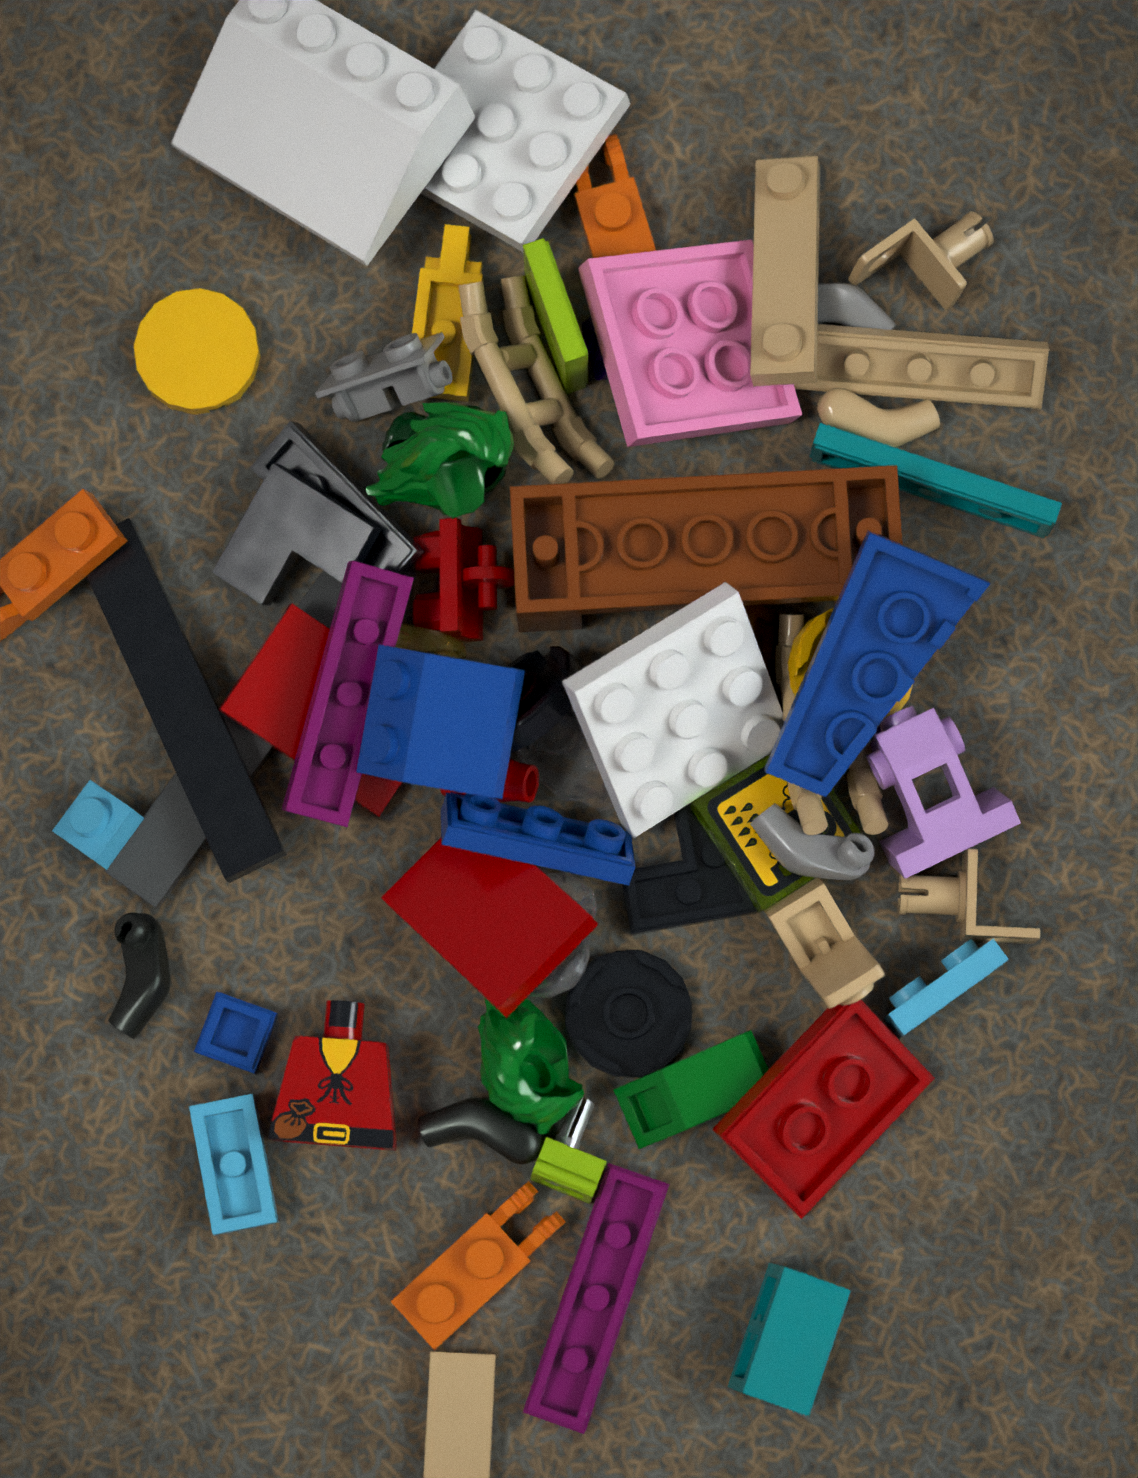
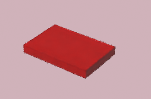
(277, 692)
(490, 919)
(823, 1104)

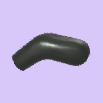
(146, 972)
(482, 1122)

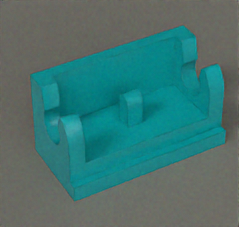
(789, 1339)

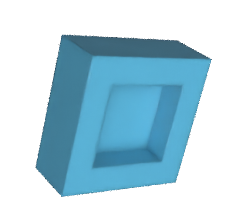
(98, 824)

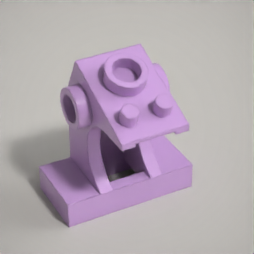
(914, 745)

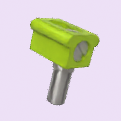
(564, 1165)

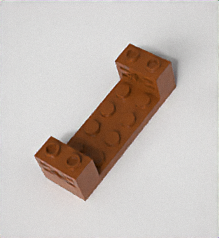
(683, 536)

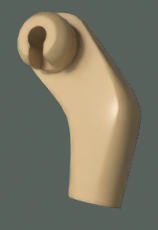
(888, 426)

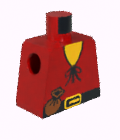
(337, 1087)

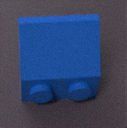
(440, 721)

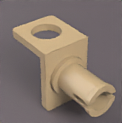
(929, 258)
(958, 898)

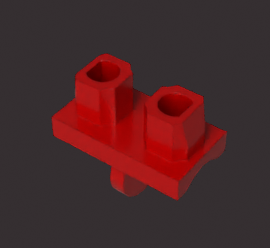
(466, 580)

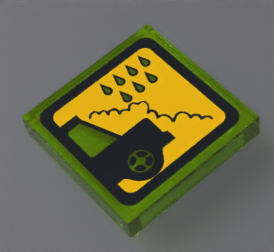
(727, 820)

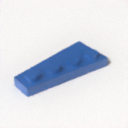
(876, 642)

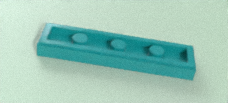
(939, 481)

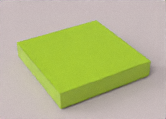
(556, 315)

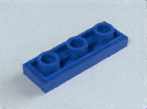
(538, 837)

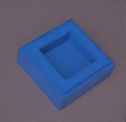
(236, 1032)

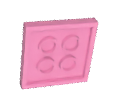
(681, 342)

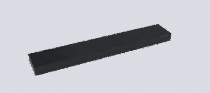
(184, 710)

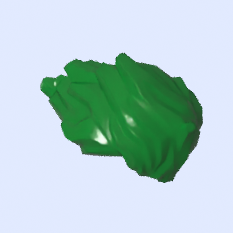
(445, 459)
(526, 1066)

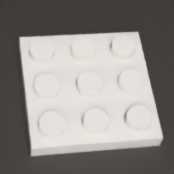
(530, 133)
(677, 709)

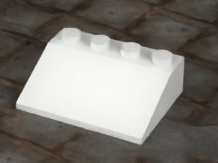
(321, 120)

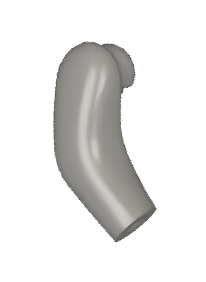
(850, 307)
(813, 854)

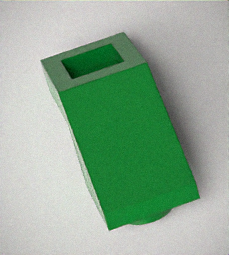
(691, 1089)

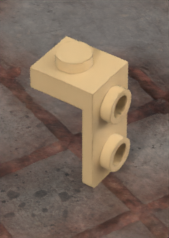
(824, 945)

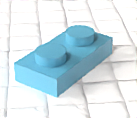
(964, 969)
(233, 1164)

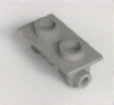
(363, 381)

